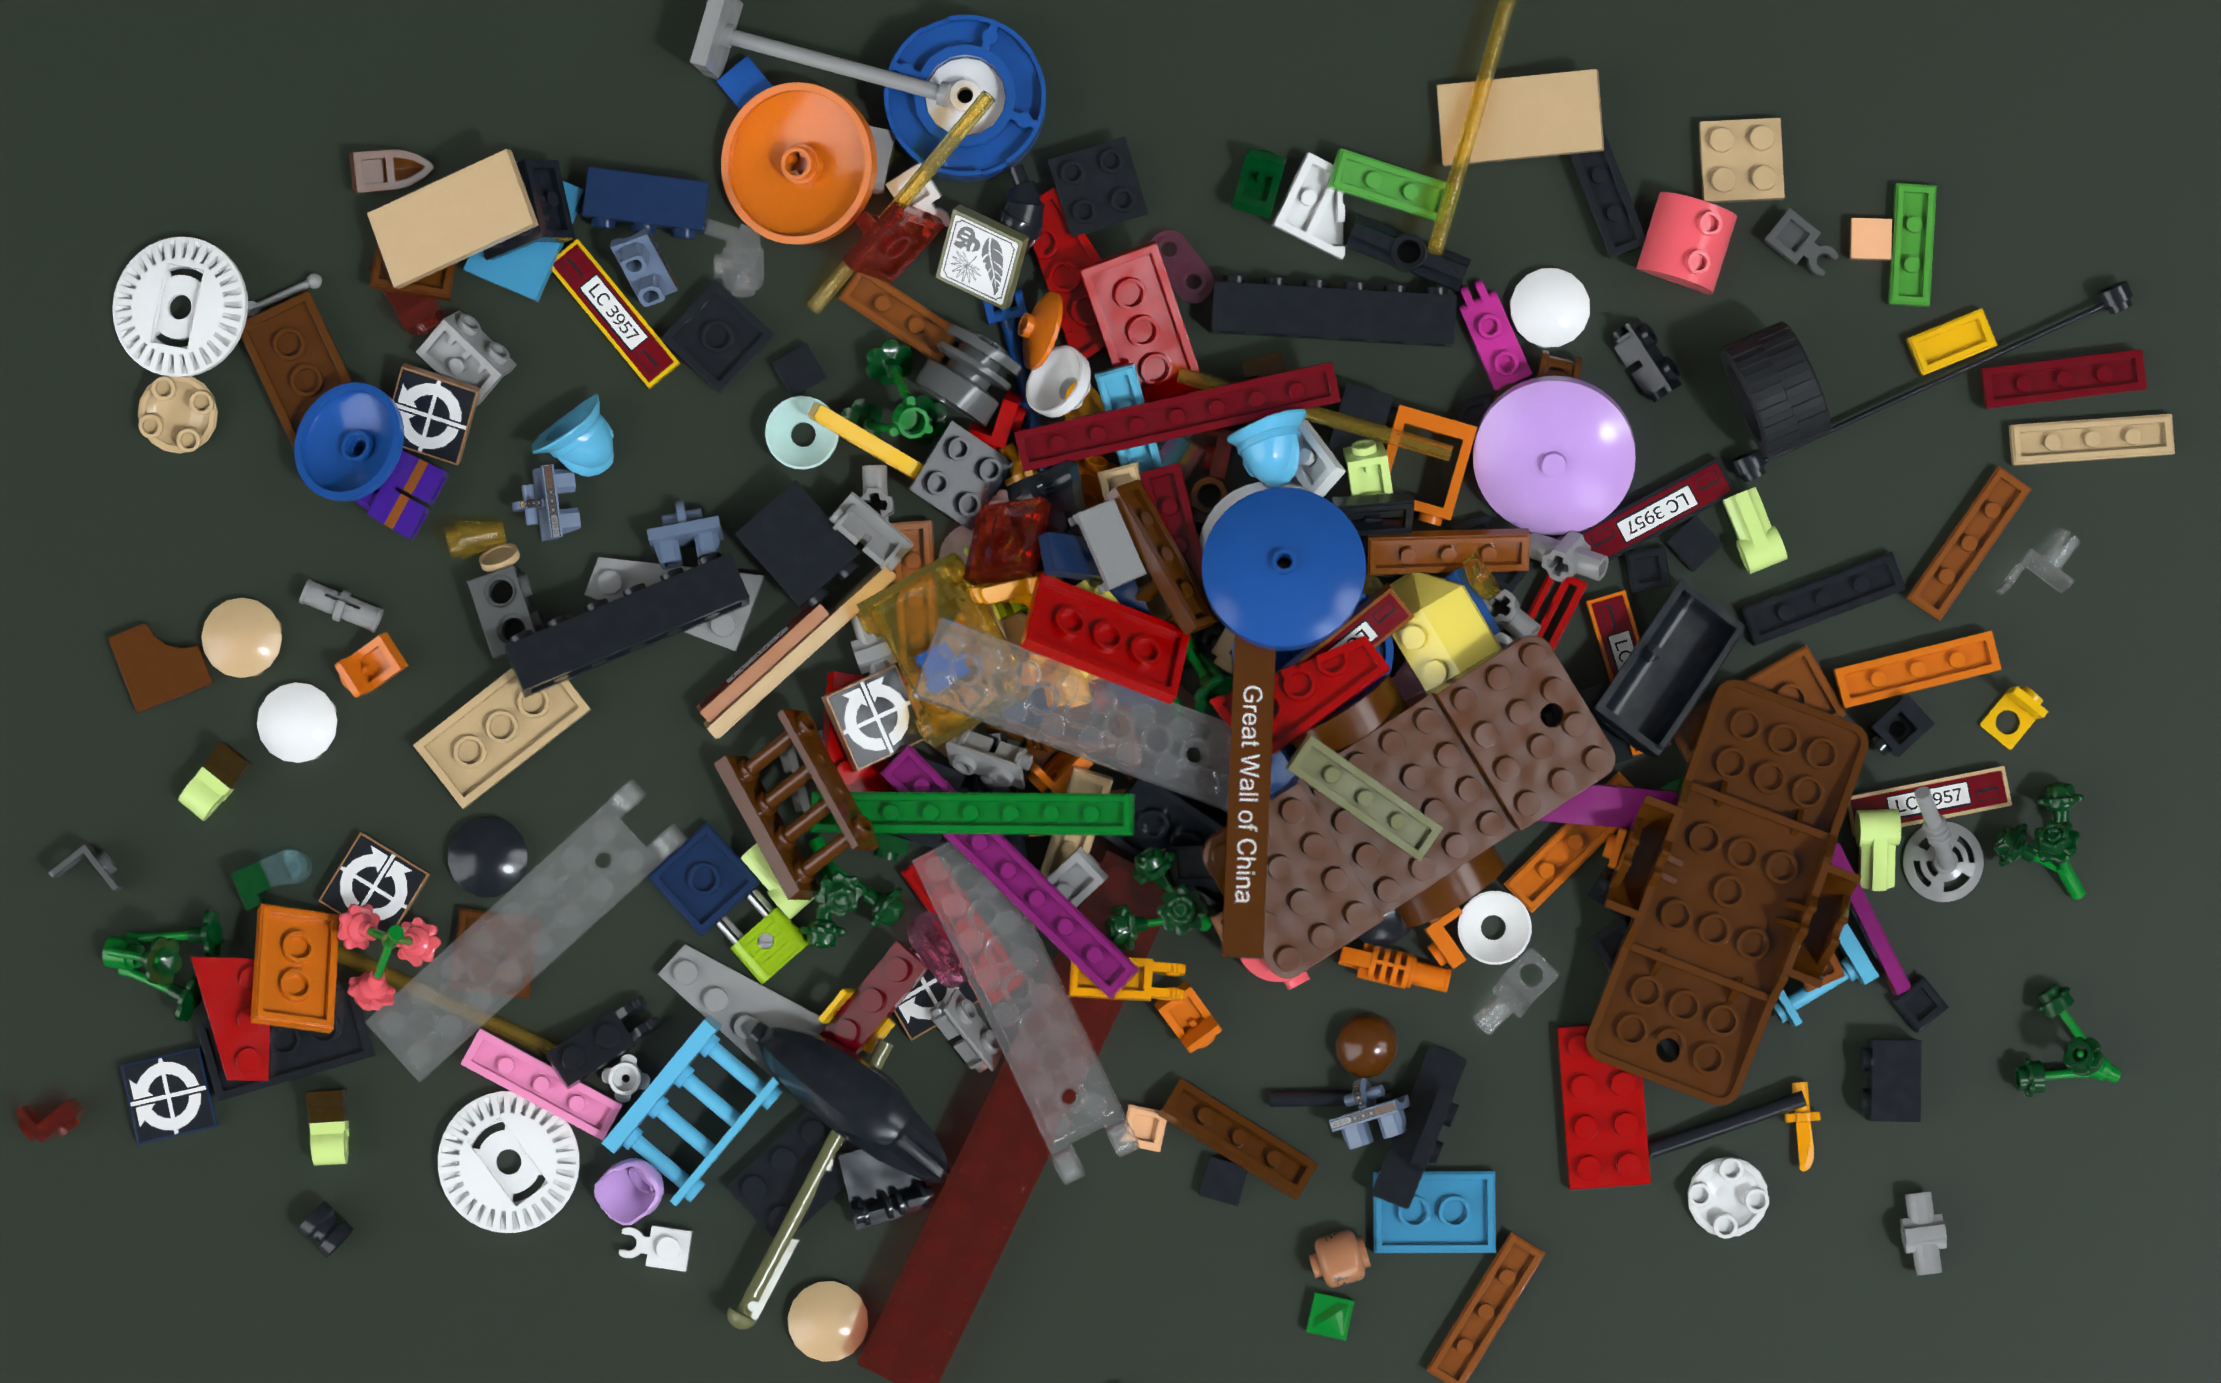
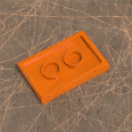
(295, 968)

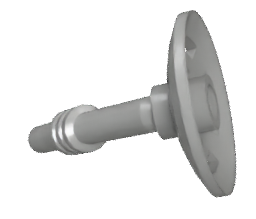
(1942, 838)

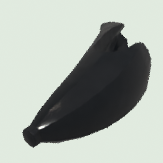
(853, 1099)

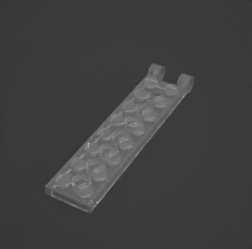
(1076, 713)
(520, 936)
(1025, 1009)

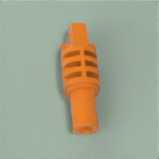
(1394, 968)

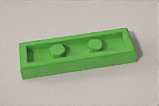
(1386, 185)
(1912, 245)

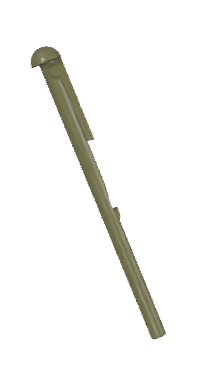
(783, 1244)

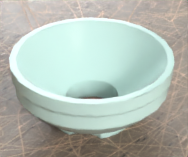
(779, 431)

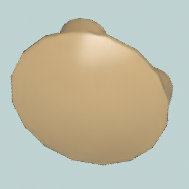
(177, 413)
(241, 637)
(828, 1321)

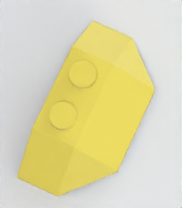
(1446, 629)

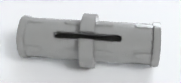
(341, 605)

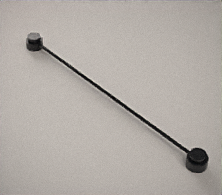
(2114, 297)

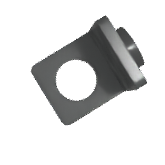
(101, 861)

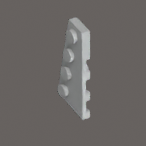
(616, 575)
(734, 1000)

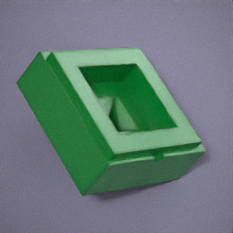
(1330, 1316)

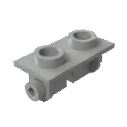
(863, 524)
(972, 754)
(959, 1017)

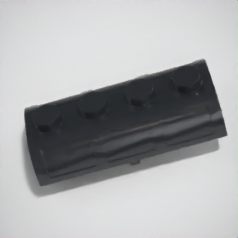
(1668, 670)

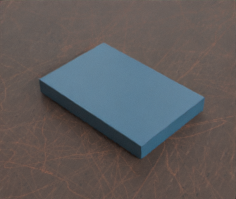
(529, 267)
(1446, 1216)

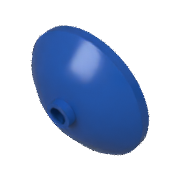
(334, 435)

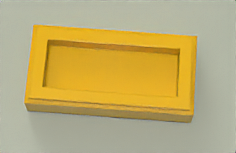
(1951, 342)

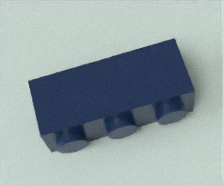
(646, 202)

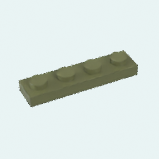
(1364, 797)

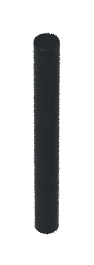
(1727, 1124)

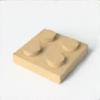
(1741, 160)

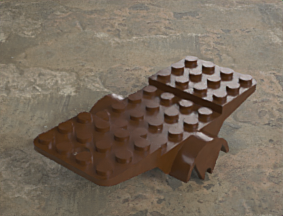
(1458, 754)
(1729, 891)

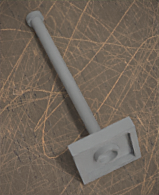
(719, 33)

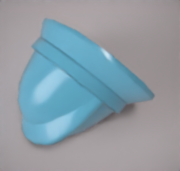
(580, 440)
(1271, 447)

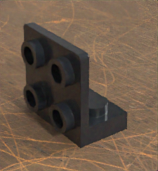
(550, 205)

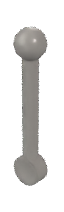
(313, 281)

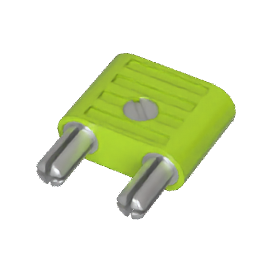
(768, 943)

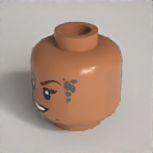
(1339, 1258)

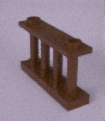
(1163, 560)
(761, 808)

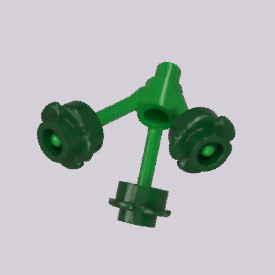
(2082, 1058)

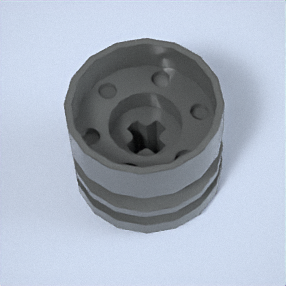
(968, 374)

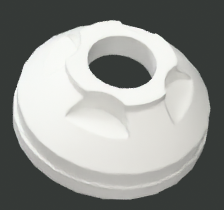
(1050, 382)
(1516, 933)

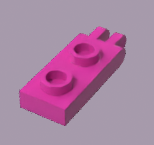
(1493, 337)

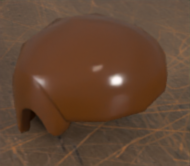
(1367, 1045)

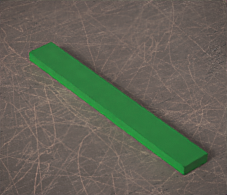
(991, 813)

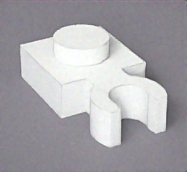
(924, 199)
(664, 1247)

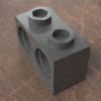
(496, 616)

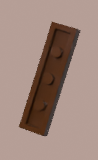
(1238, 1139)

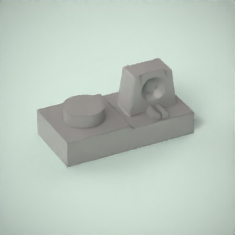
(1078, 876)

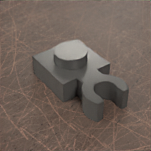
(1796, 239)

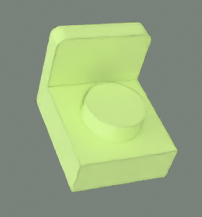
(1368, 468)

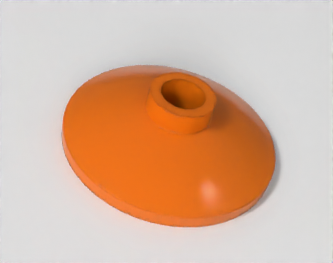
(1040, 330)

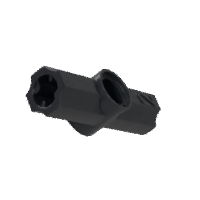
(1382, 242)

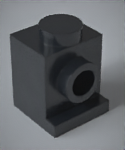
(1914, 723)

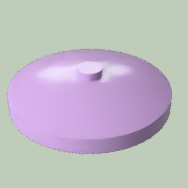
(1554, 455)

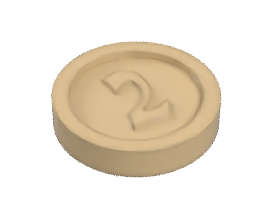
(499, 557)

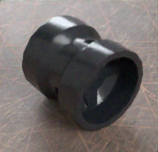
(322, 1226)

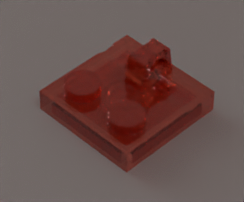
(891, 240)
(1006, 541)

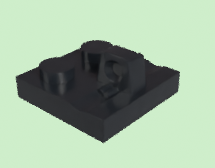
(1061, 488)

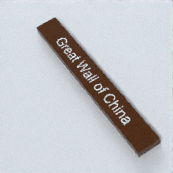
(1249, 801)

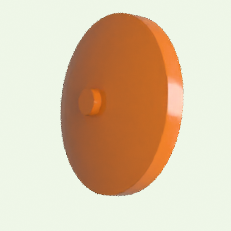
(799, 163)

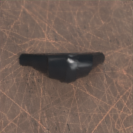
(1023, 206)

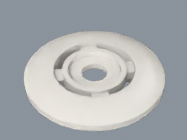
(145, 298)
(472, 1174)

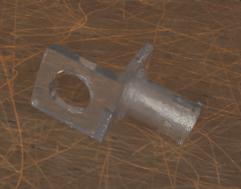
(2046, 566)
(1514, 994)

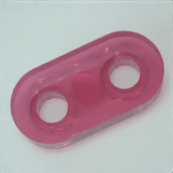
(1184, 264)
(935, 949)

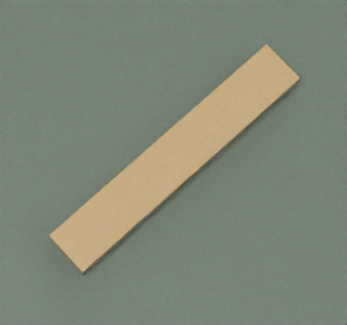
(838, 615)

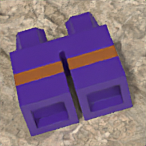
(397, 509)

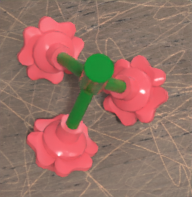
(414, 939)

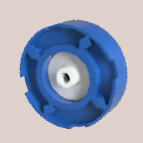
(973, 57)

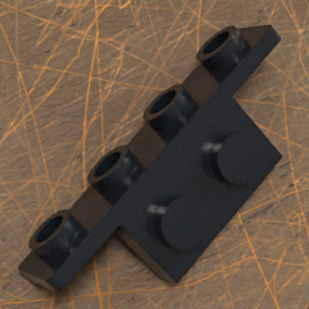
(1428, 1111)

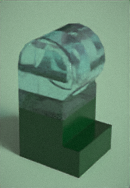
(267, 874)

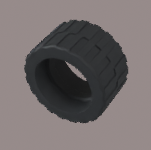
(1775, 389)

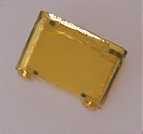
(907, 620)

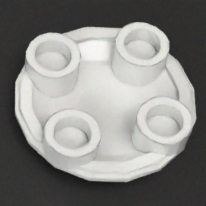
(1550, 307)
(297, 722)
(1728, 1197)

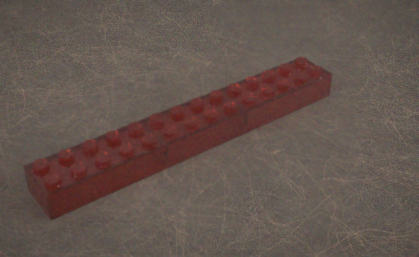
(990, 1181)

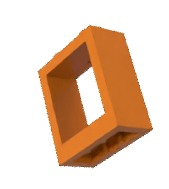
(1443, 426)

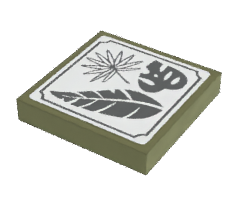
(982, 257)

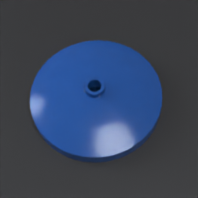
(1275, 604)

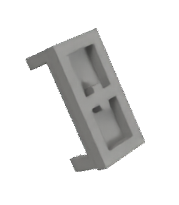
(1109, 545)

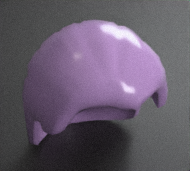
(629, 1190)

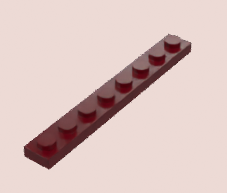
(1176, 416)

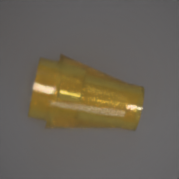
(473, 537)

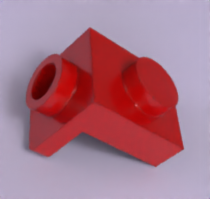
(1009, 418)

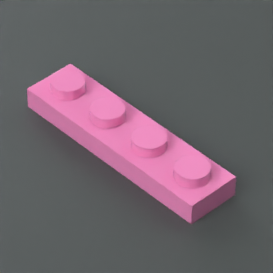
(541, 1084)

